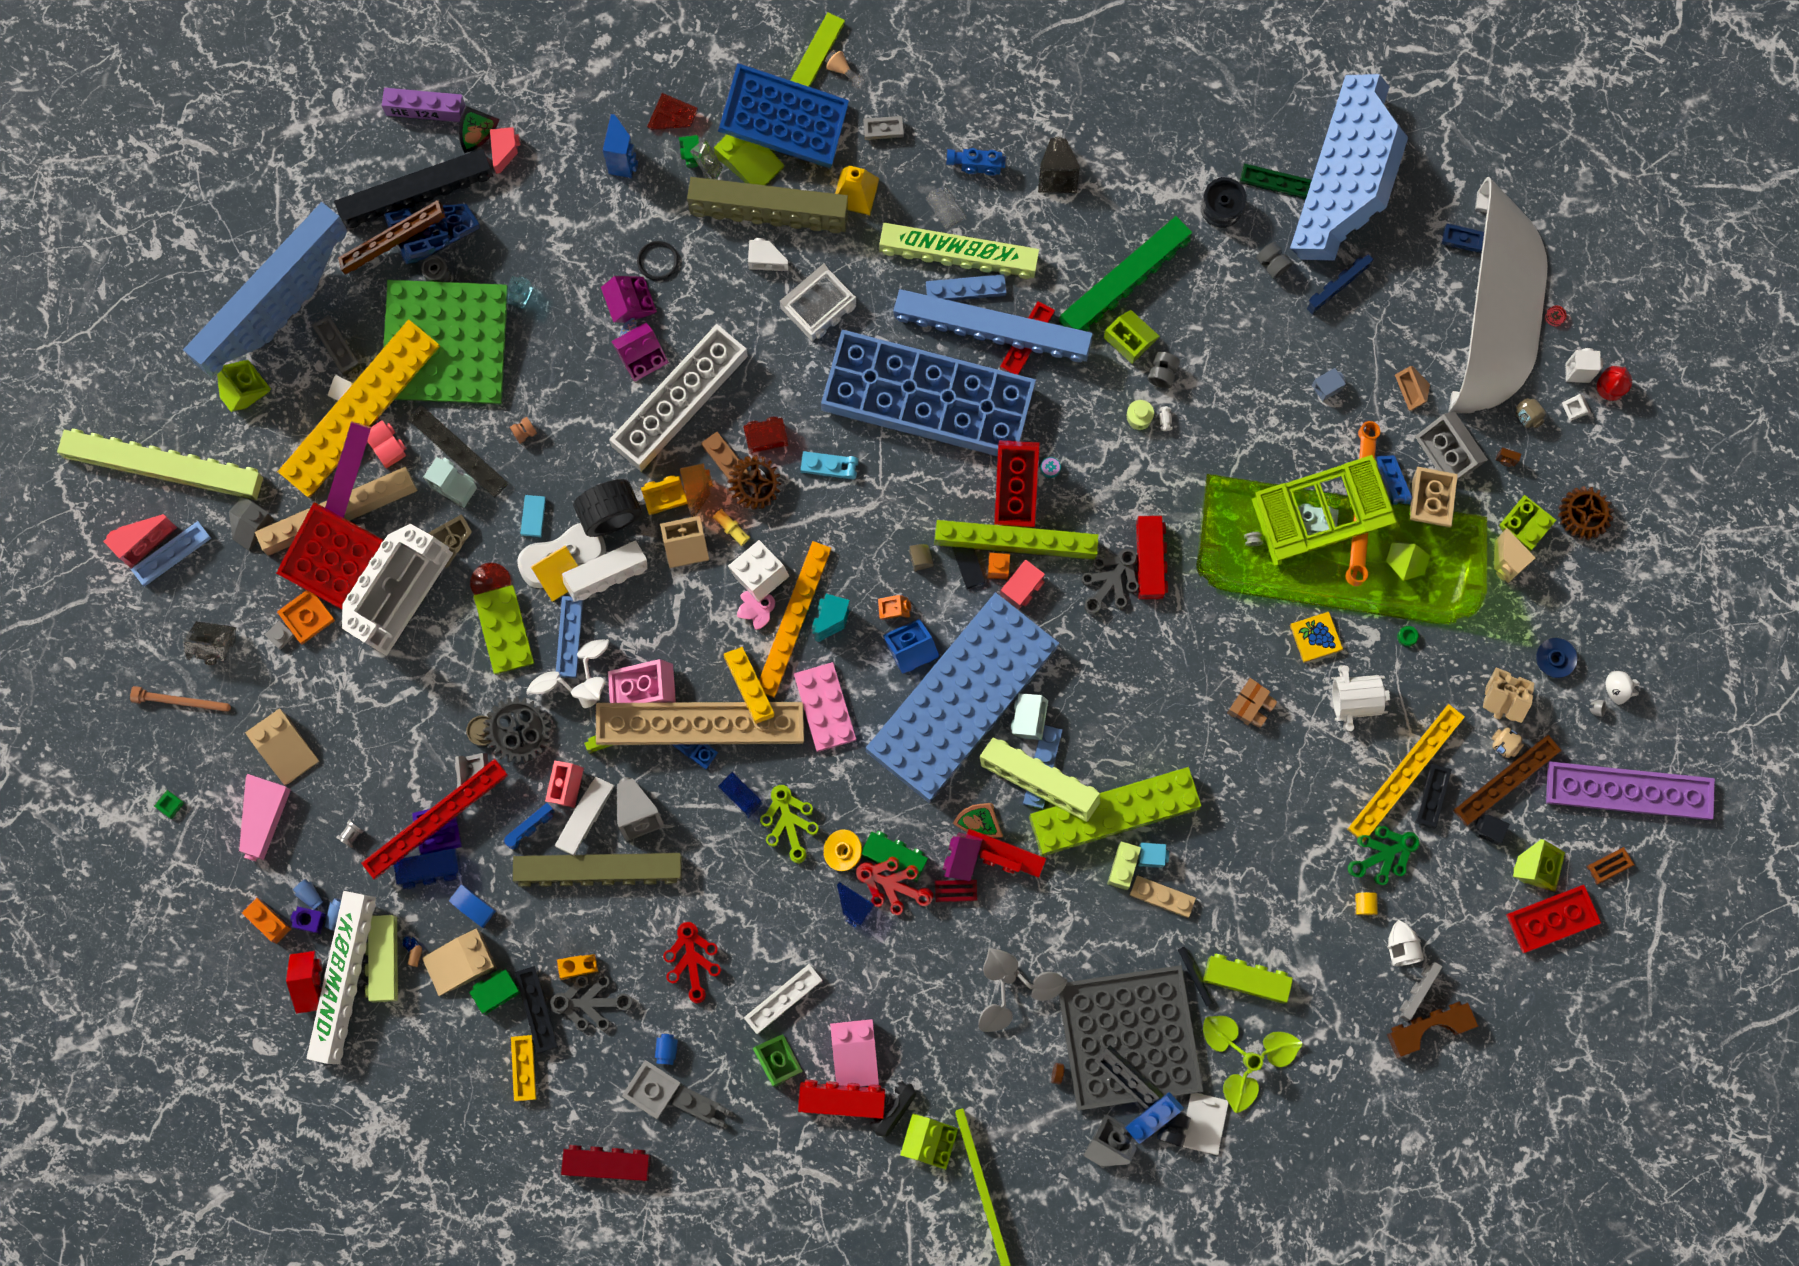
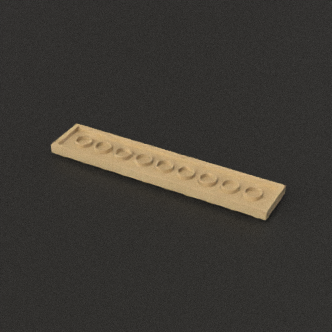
(696, 724)

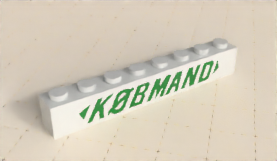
(341, 978)

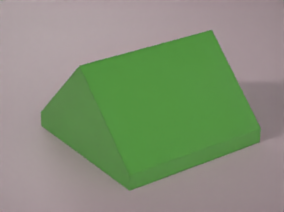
(777, 1060)

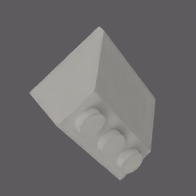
(1451, 446)

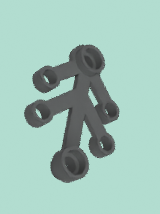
(1112, 578)
(586, 1002)

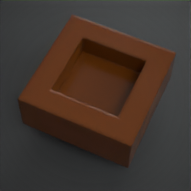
(1508, 457)

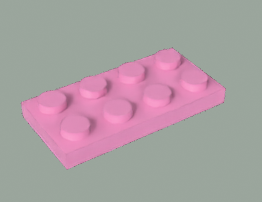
(824, 707)

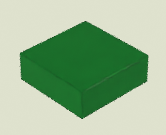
(169, 804)

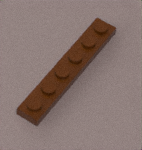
(391, 237)
(1507, 780)

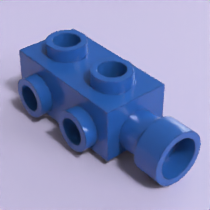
(977, 164)

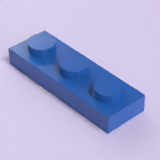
(1154, 1118)

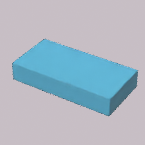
(533, 516)

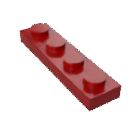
(1016, 357)

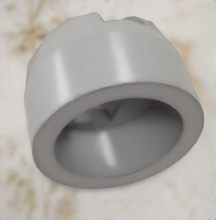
(1599, 707)

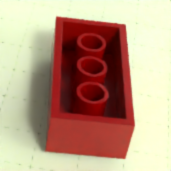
(1016, 483)

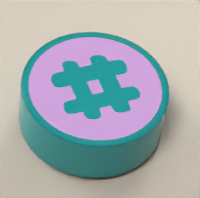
(1050, 467)

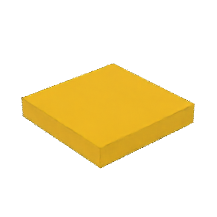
(550, 572)

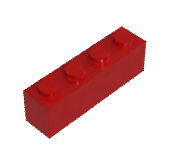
(1151, 557)
(841, 1099)

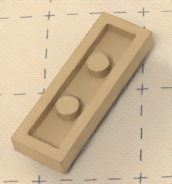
(1162, 896)

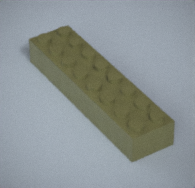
(767, 205)

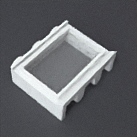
(818, 303)

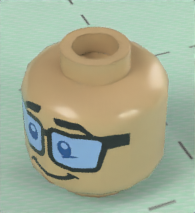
(1507, 742)

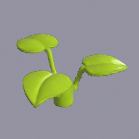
(1280, 1051)

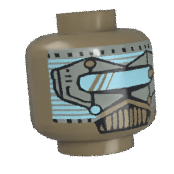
(1530, 413)

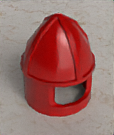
(1614, 383)

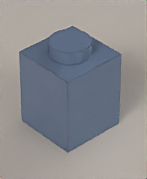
(1329, 384)

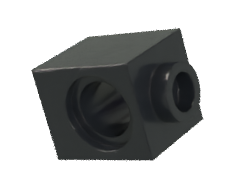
(1491, 829)

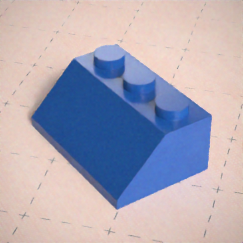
(619, 150)

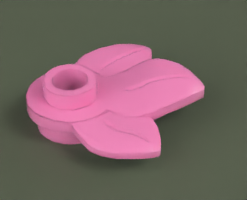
(755, 610)

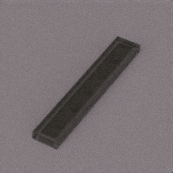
(458, 451)

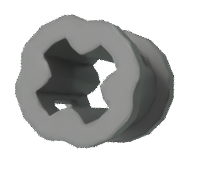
(349, 834)

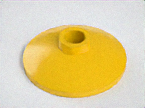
(835, 847)

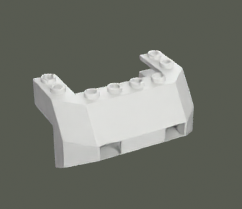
(393, 586)

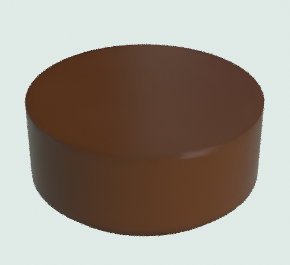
(1057, 1073)

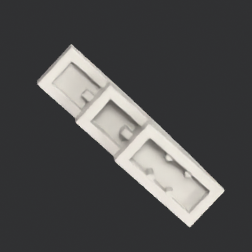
(584, 816)

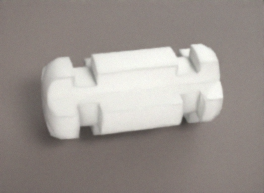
(1165, 418)

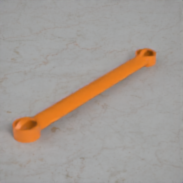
(1360, 542)

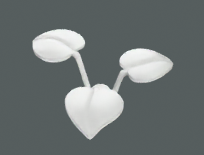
(586, 692)

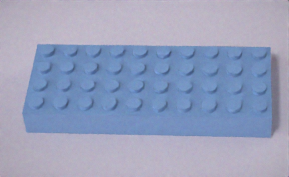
(926, 393)
(962, 697)

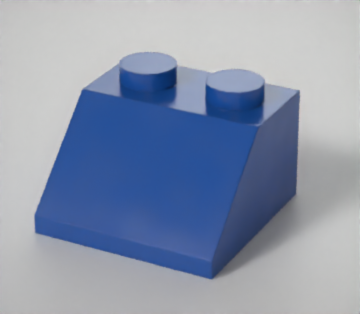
(911, 646)

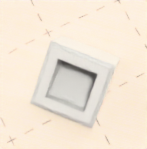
(338, 387)
(1576, 407)

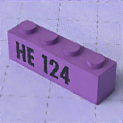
(422, 104)

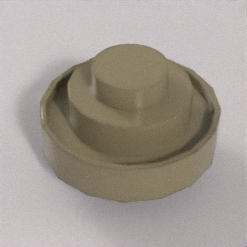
(475, 731)

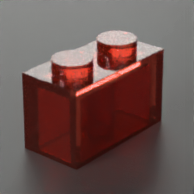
(765, 434)

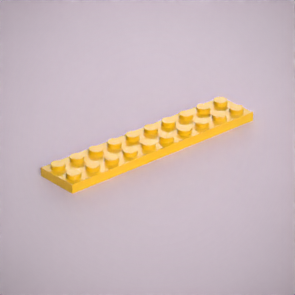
(361, 404)

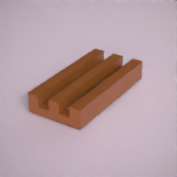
(1594, 873)

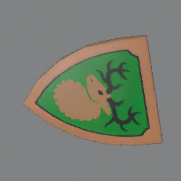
(979, 818)

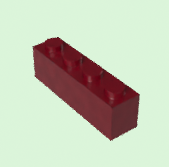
(605, 1164)

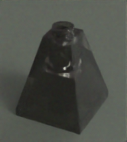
(1058, 168)

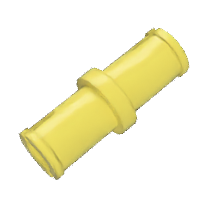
(731, 527)

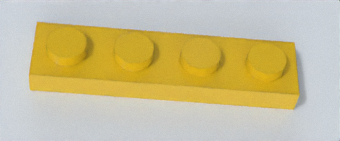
(749, 685)

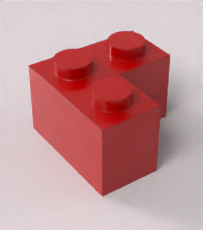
(304, 981)

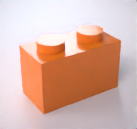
(266, 920)

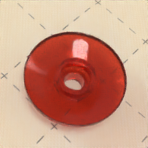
(489, 570)

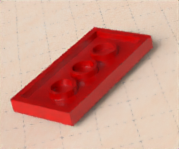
(1553, 918)

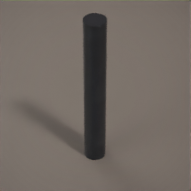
(1195, 976)

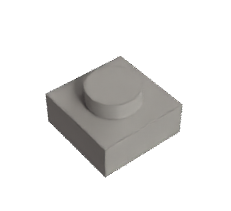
(279, 635)

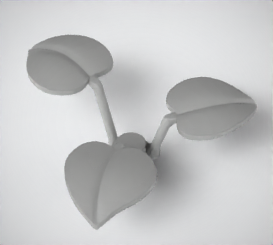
(1003, 967)

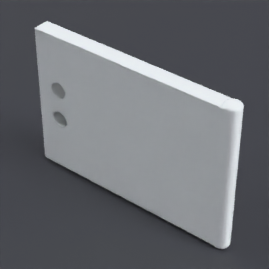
(1206, 1123)

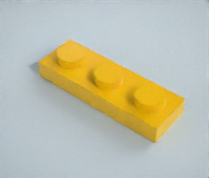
(523, 1068)

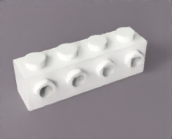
(605, 571)

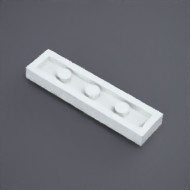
(783, 999)

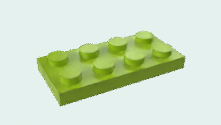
(503, 629)

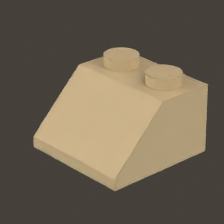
(1510, 556)

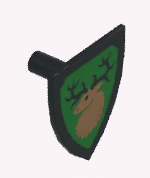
(475, 128)

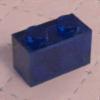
(740, 795)

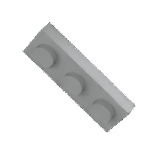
(1419, 991)

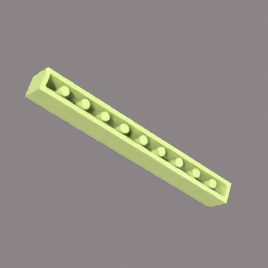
(159, 464)

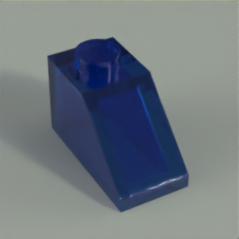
(854, 906)

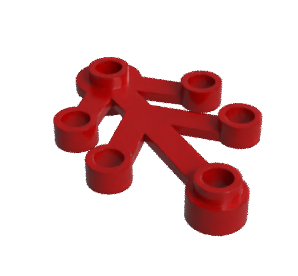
(891, 884)
(691, 959)

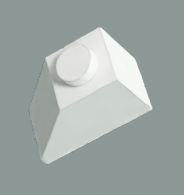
(765, 256)

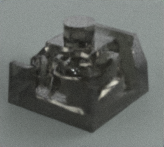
(209, 642)

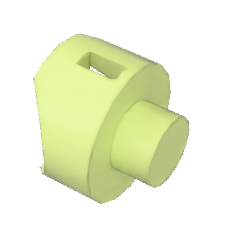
(1140, 414)

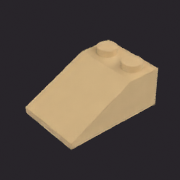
(1433, 496)
(282, 746)
(459, 962)

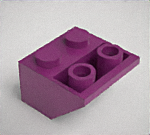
(628, 298)
(640, 351)
(963, 856)

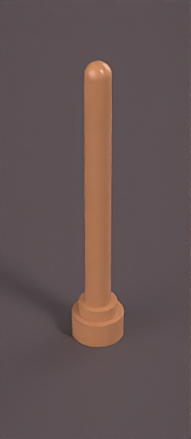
(139, 695)

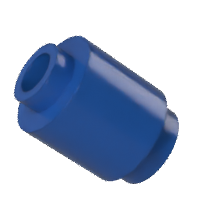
(666, 1049)

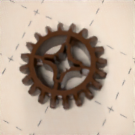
(754, 490)
(1601, 514)

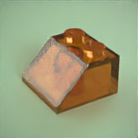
(696, 486)

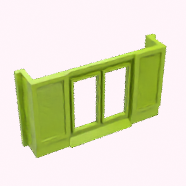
(1283, 522)

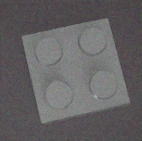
(651, 1089)

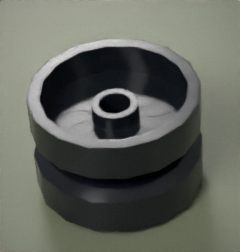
(1223, 202)

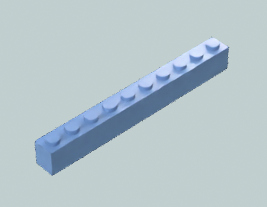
(993, 325)

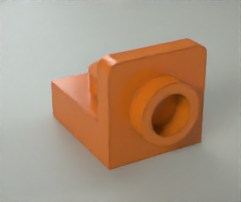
(894, 607)

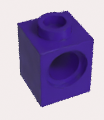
(314, 926)

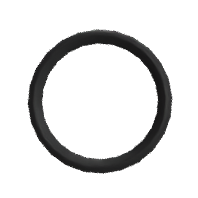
(657, 243)

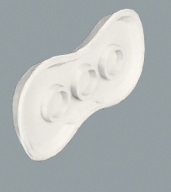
(577, 542)

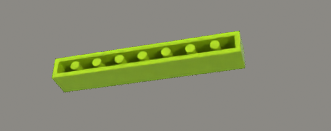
(1016, 539)

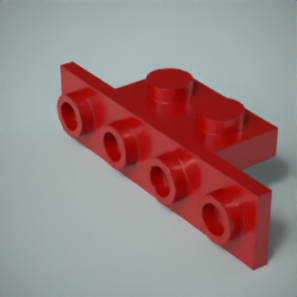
(1008, 855)

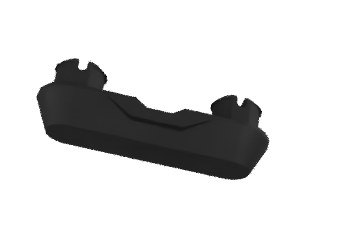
(884, 1126)

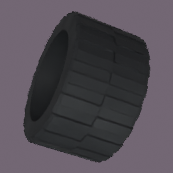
(607, 507)

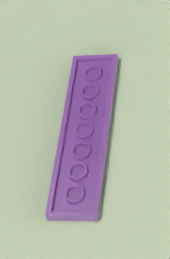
(1630, 790)

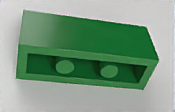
(880, 849)

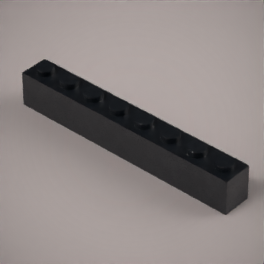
(414, 188)

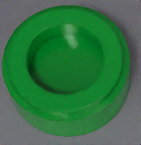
(1408, 636)

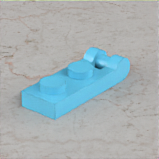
(829, 465)

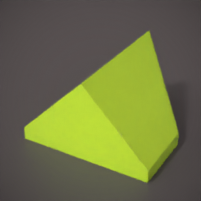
(1407, 560)

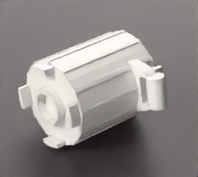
(1357, 696)

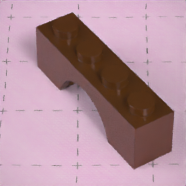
(1407, 1039)

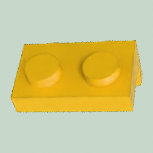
(664, 494)

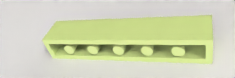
(1040, 779)

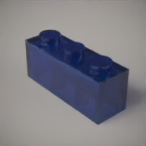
(428, 868)

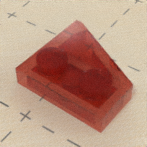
(672, 114)

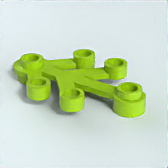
(788, 819)

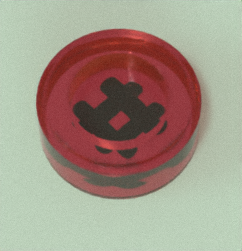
(1555, 315)

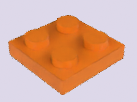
(305, 616)

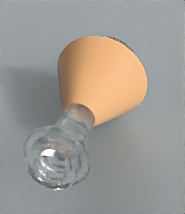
(837, 62)

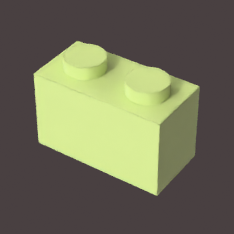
(1124, 865)

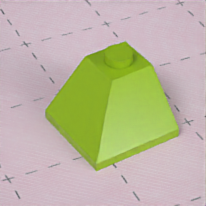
(240, 385)
(1540, 865)

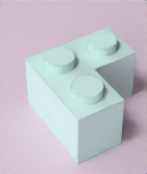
(445, 480)

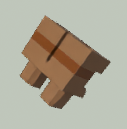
(1249, 702)

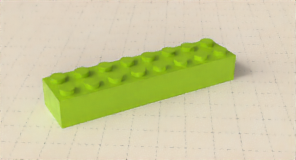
(1118, 812)

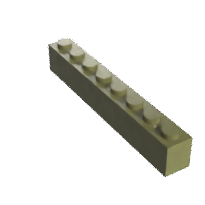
(597, 868)

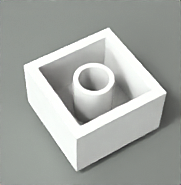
(758, 571)

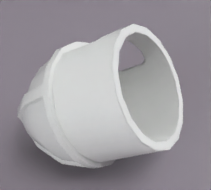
(1404, 945)

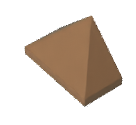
(1413, 387)

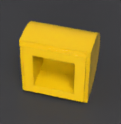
(1366, 903)

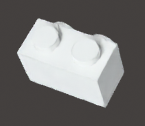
(1583, 365)

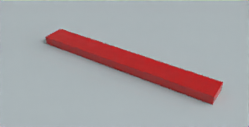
(434, 819)

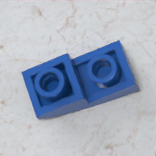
(699, 753)
(472, 906)

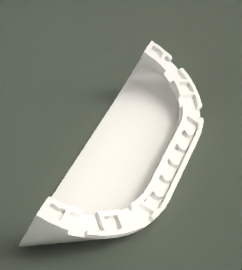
(1506, 305)

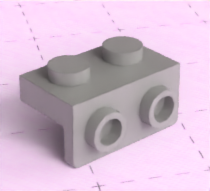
(468, 766)

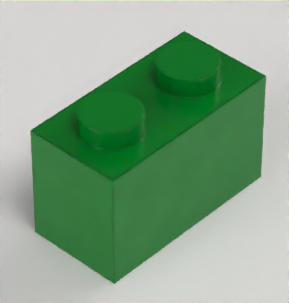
(495, 991)

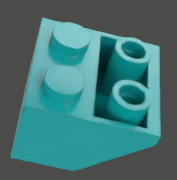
(832, 616)

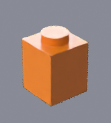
(998, 566)

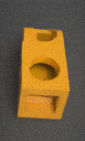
(577, 966)

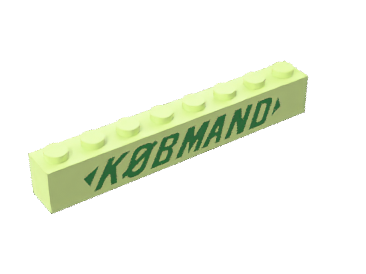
(958, 250)

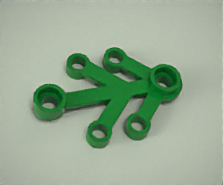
(1386, 853)

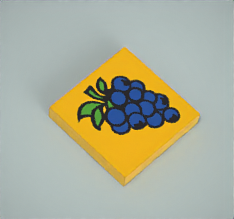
(1316, 637)

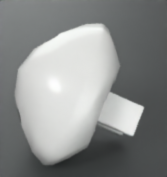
(1621, 686)

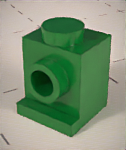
(686, 145)

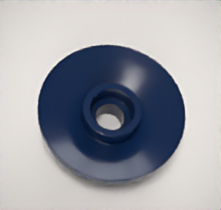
(1563, 651)

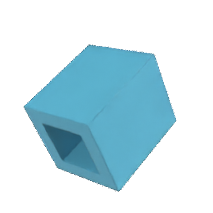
(1153, 855)

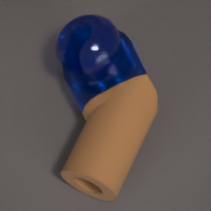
(414, 949)

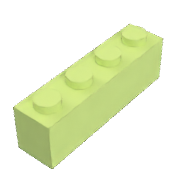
(382, 960)

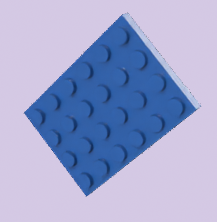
(783, 115)

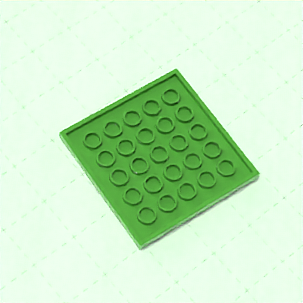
(471, 332)

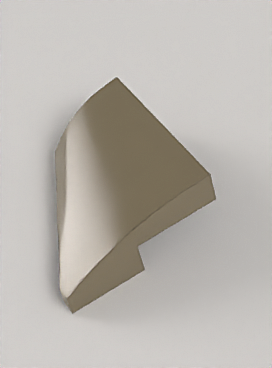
(452, 535)

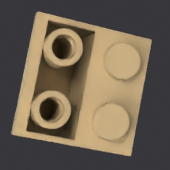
(684, 542)

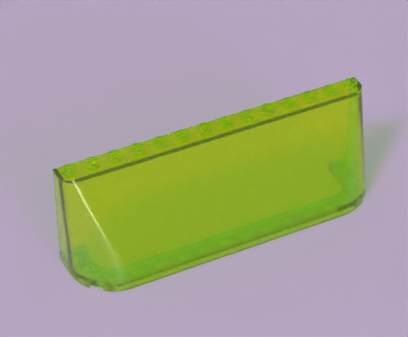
(1448, 591)

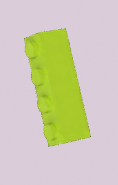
(1248, 979)

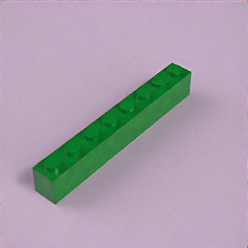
(1127, 275)

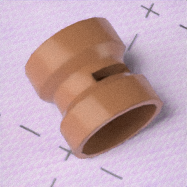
(519, 432)

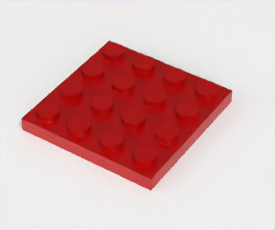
(328, 555)

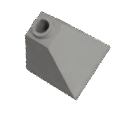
(635, 811)

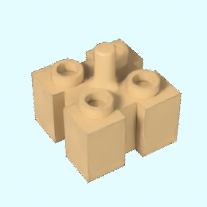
(1508, 696)

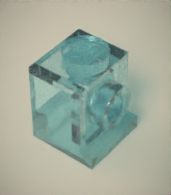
(515, 285)

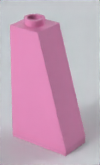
(260, 816)

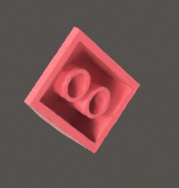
(139, 538)

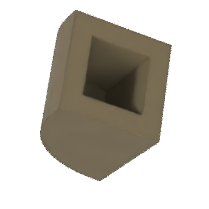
(921, 557)

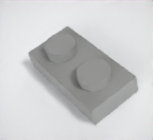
(883, 128)

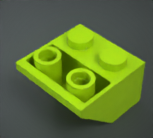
(1130, 336)
(1527, 522)
(929, 1141)

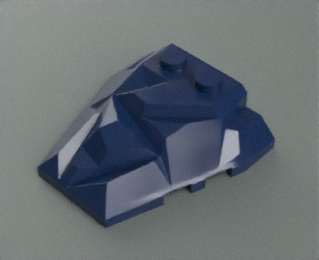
(455, 226)

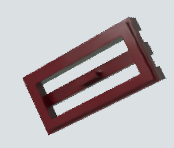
(961, 890)

